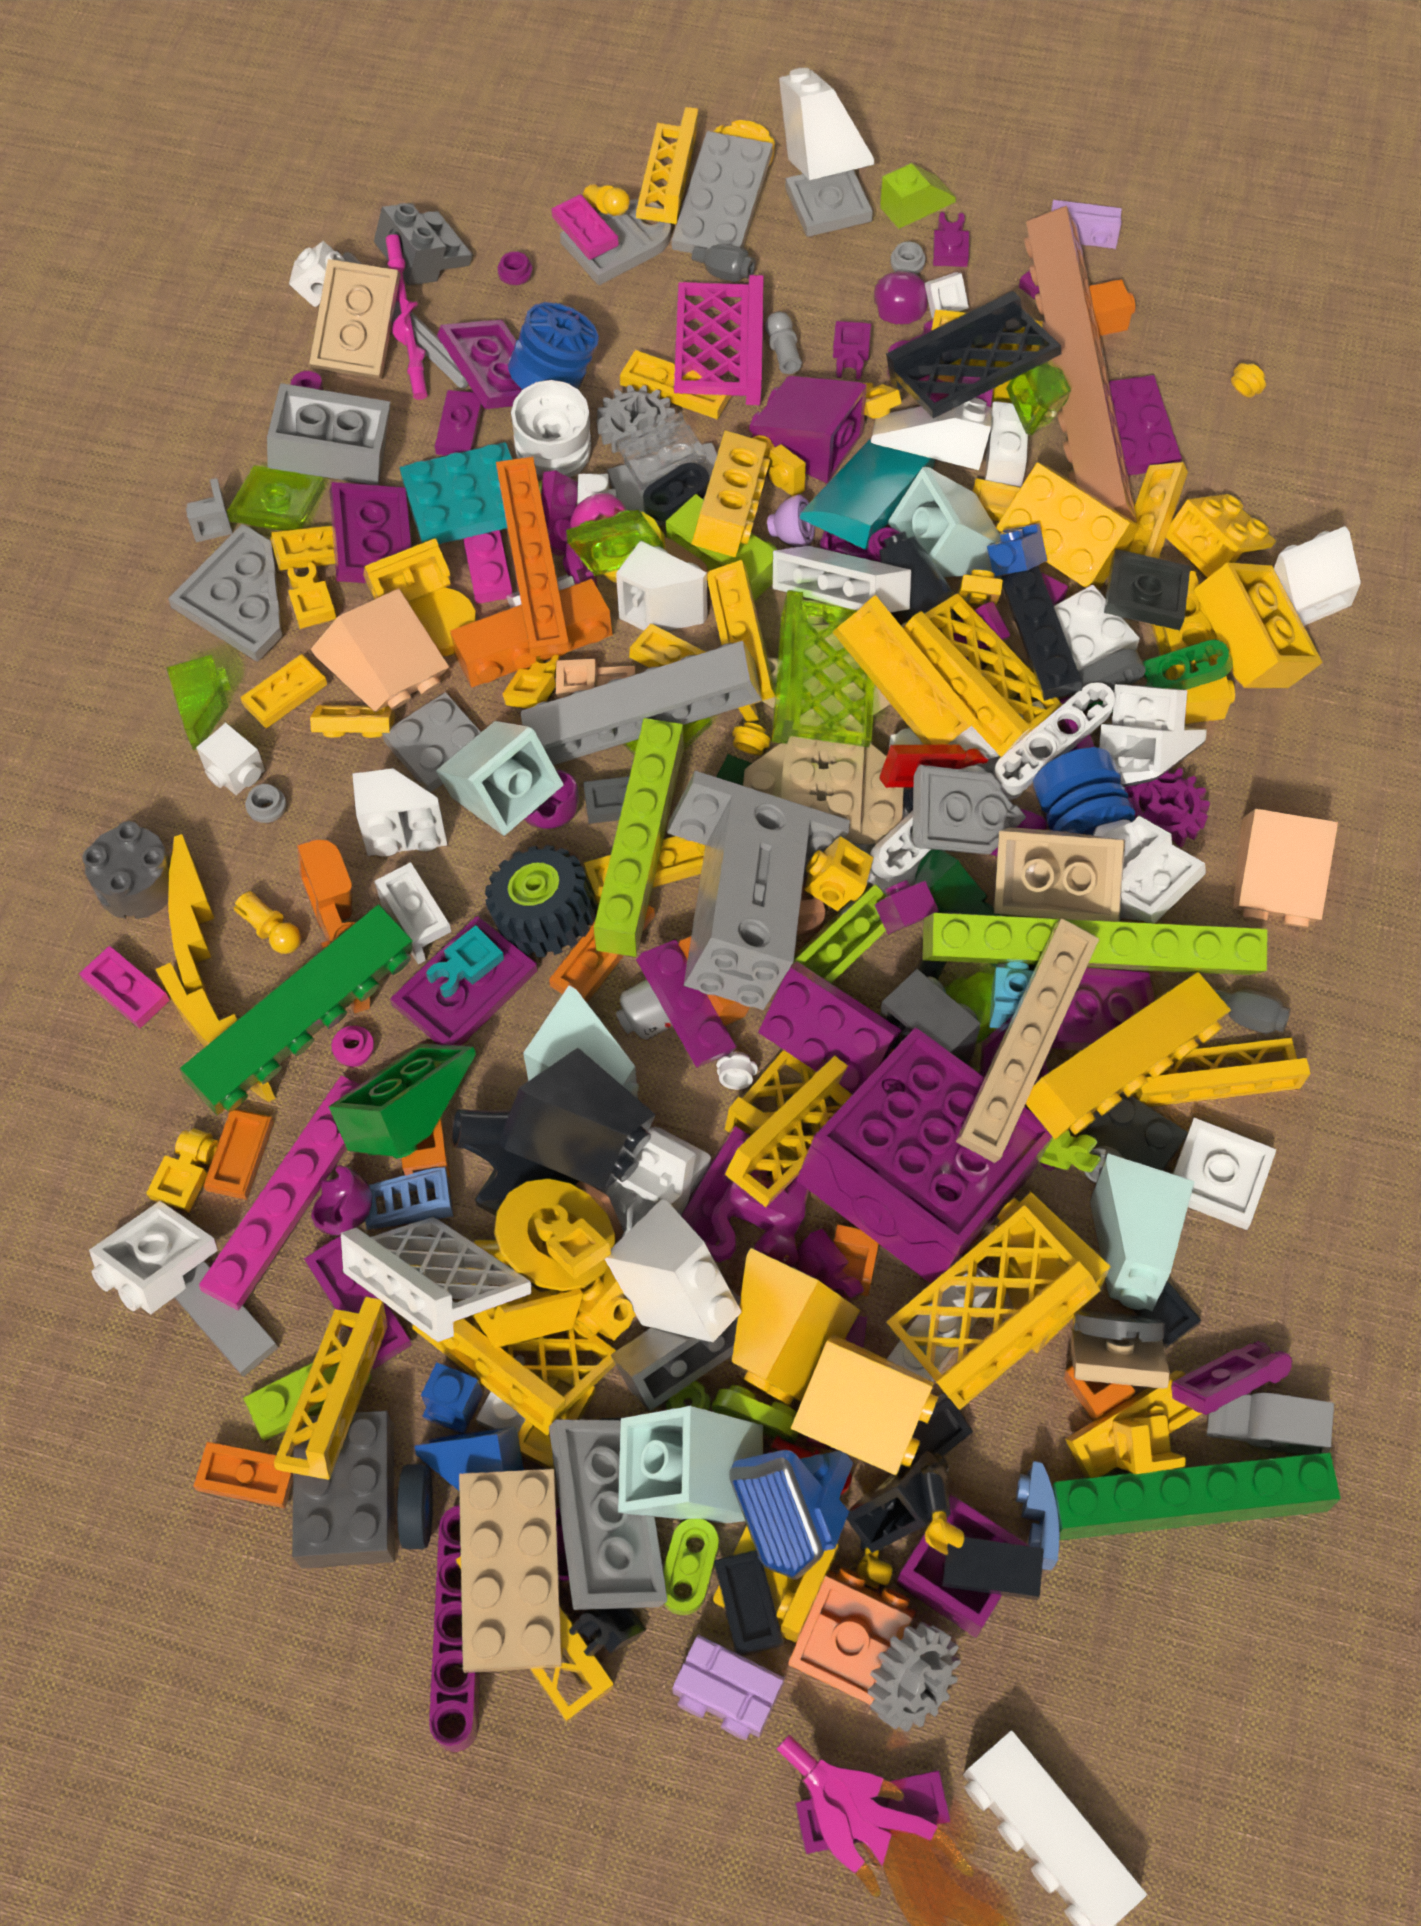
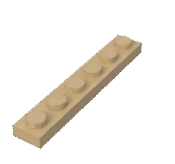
(1027, 1041)

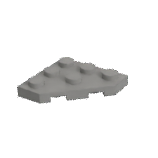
(236, 594)

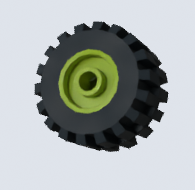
(541, 900)

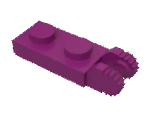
(1230, 1377)

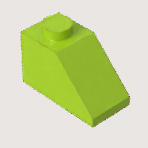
(913, 194)

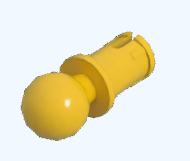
(607, 199)
(283, 936)

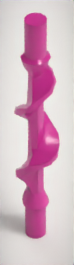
(402, 325)

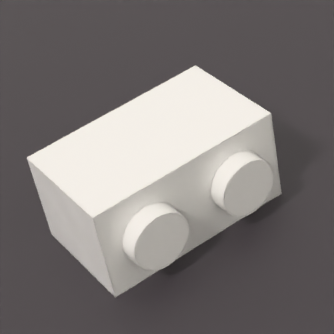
(1006, 446)

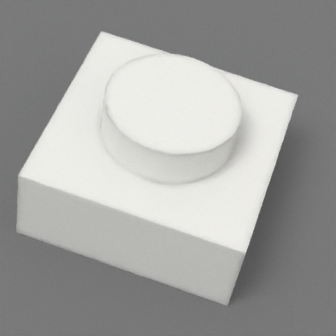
(947, 293)

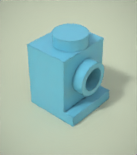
(1007, 990)

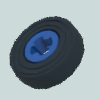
(415, 1506)

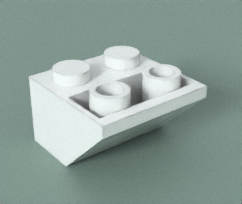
(1319, 575)
(660, 590)
(396, 813)

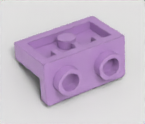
(1095, 223)

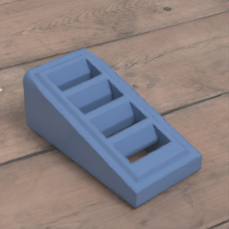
(420, 1181)

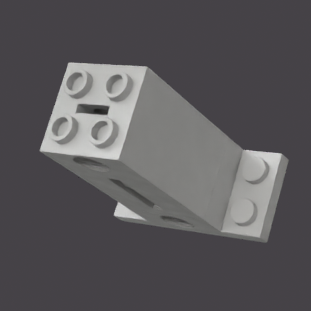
(747, 884)

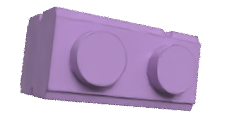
(727, 1687)

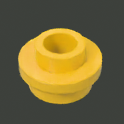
(1248, 379)
(750, 738)

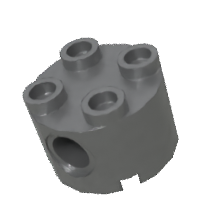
(129, 871)

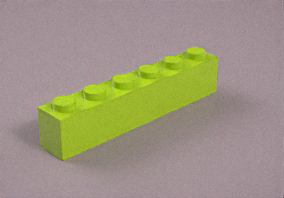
(639, 838)

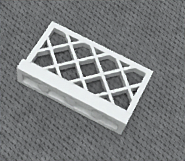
(412, 1288)

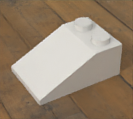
(951, 437)

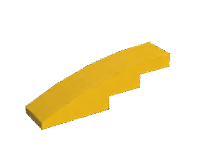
(187, 909)
(201, 1018)

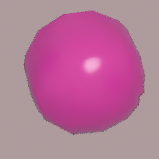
(596, 508)

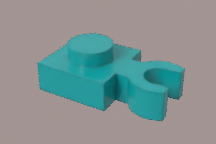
(467, 957)

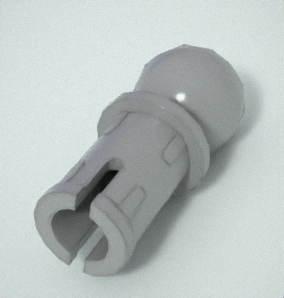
(783, 341)

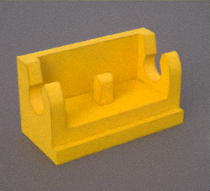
(413, 571)
(530, 1317)

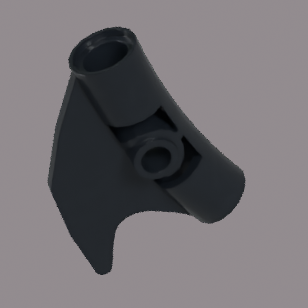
(480, 1133)

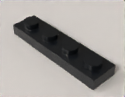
(1041, 633)

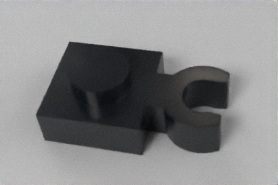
(608, 1628)

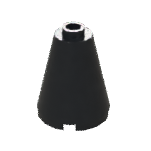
(927, 583)

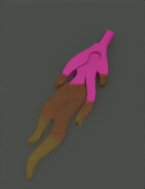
(896, 1839)

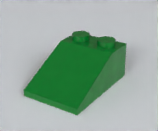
(401, 1101)

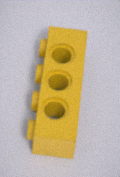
(732, 494)
(1205, 701)

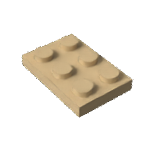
(354, 319)

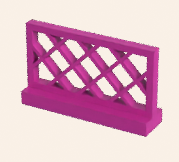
(749, 345)

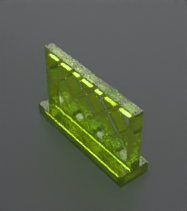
(791, 676)

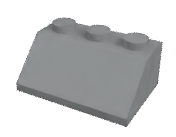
(328, 434)

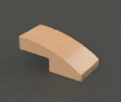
(585, 675)

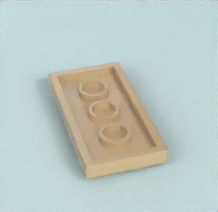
(509, 1571)

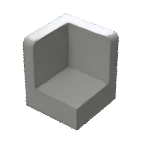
(209, 516)

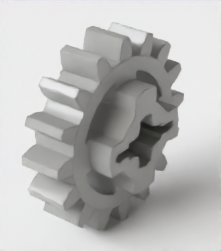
(630, 413)
(914, 1676)

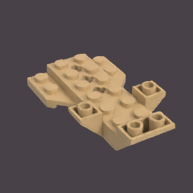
(831, 774)

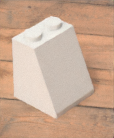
(818, 127)
(672, 1277)

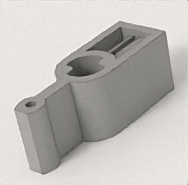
(1275, 1423)

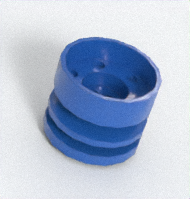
(553, 346)
(1082, 791)

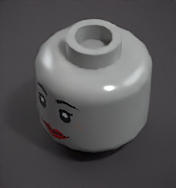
(642, 1011)

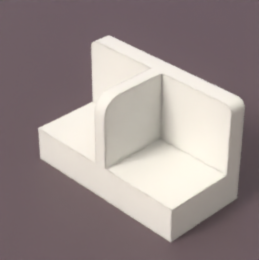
(412, 908)

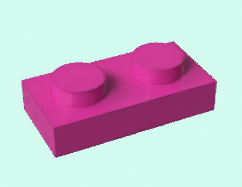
(487, 567)
(124, 987)

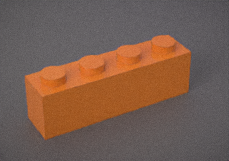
(500, 641)

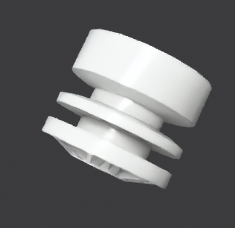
(552, 427)

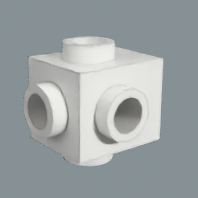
(310, 271)

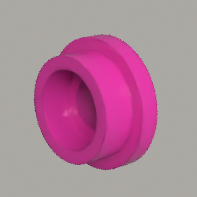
(357, 1055)

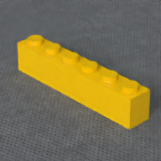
(1126, 1055)

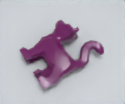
(778, 1220)

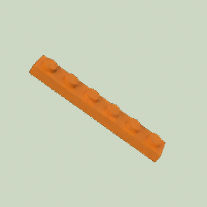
(532, 557)

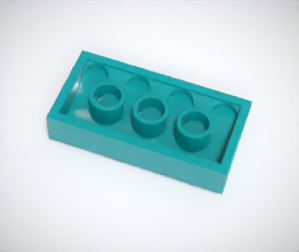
(865, 493)

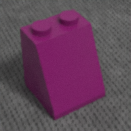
(814, 421)

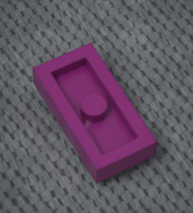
(558, 502)

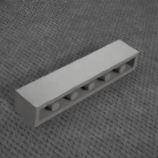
(670, 693)

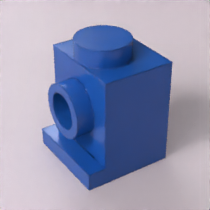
(1017, 550)
(451, 1398)

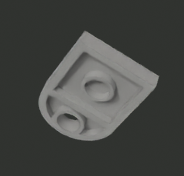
(636, 244)

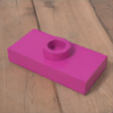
(585, 227)

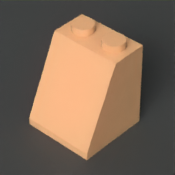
(382, 652)
(1283, 867)

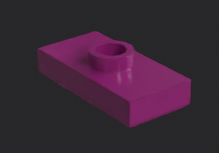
(458, 423)

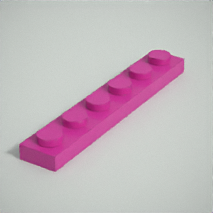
(278, 1206)

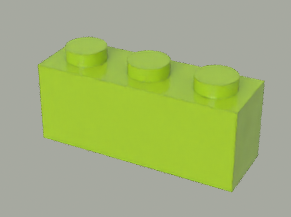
(755, 555)
(844, 937)

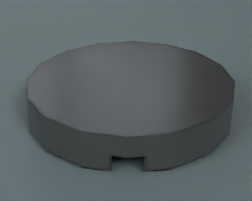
(1118, 1325)

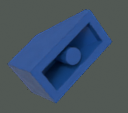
(472, 1453)

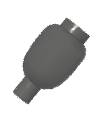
(726, 261)
(1256, 1010)

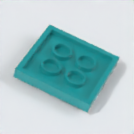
(456, 494)

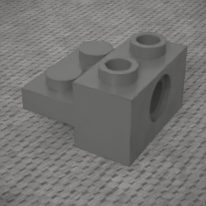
(425, 242)

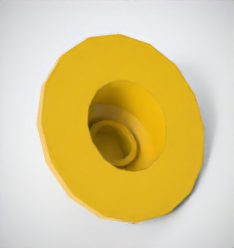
(518, 1240)

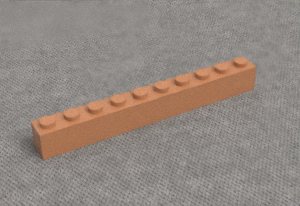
(1071, 320)

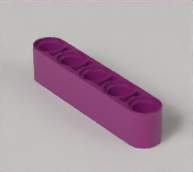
(448, 1650)

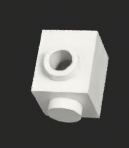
(230, 760)

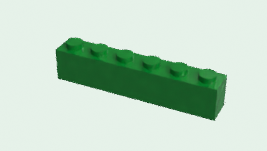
(297, 1011)
(1196, 1496)

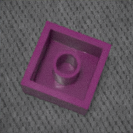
(924, 1572)

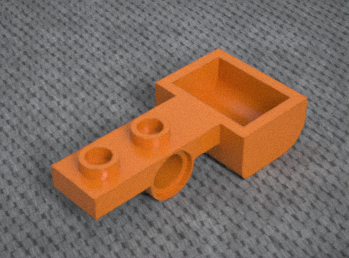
(328, 892)

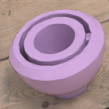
(788, 526)

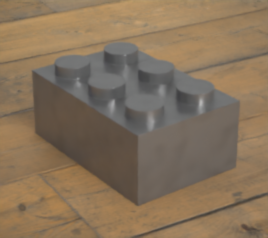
(353, 1512)

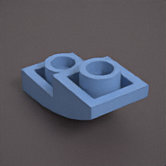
(1040, 1505)

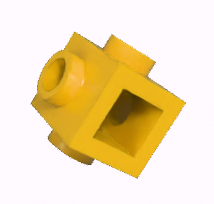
(838, 873)
(604, 1308)

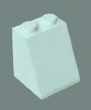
(946, 523)
(501, 775)
(576, 1026)
(1138, 1227)
(681, 1463)

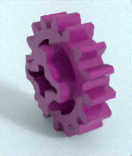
(1166, 806)

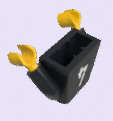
(901, 1506)

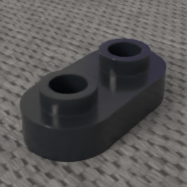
(672, 490)

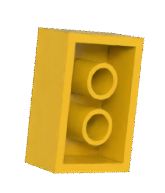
(1074, 525)
(1257, 625)

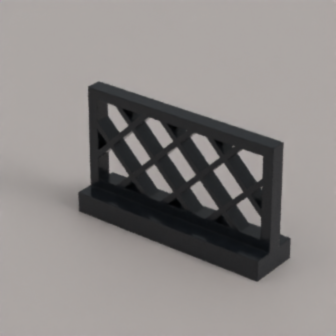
(965, 340)

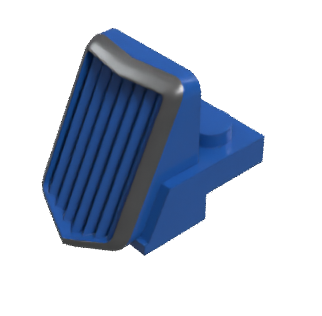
(792, 1506)

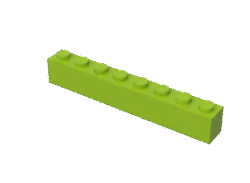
(1119, 944)

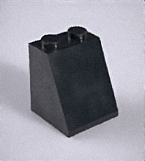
(578, 1122)

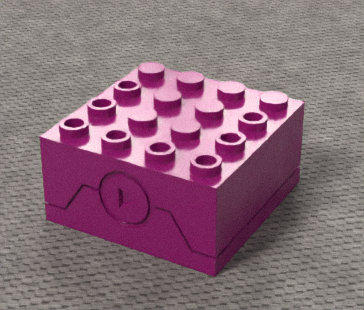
(895, 1161)

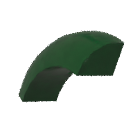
(953, 887)

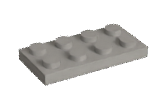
(722, 192)
(608, 1553)

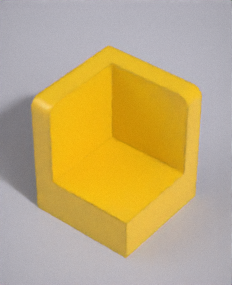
(1144, 1445)

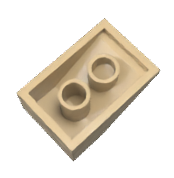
(1059, 875)

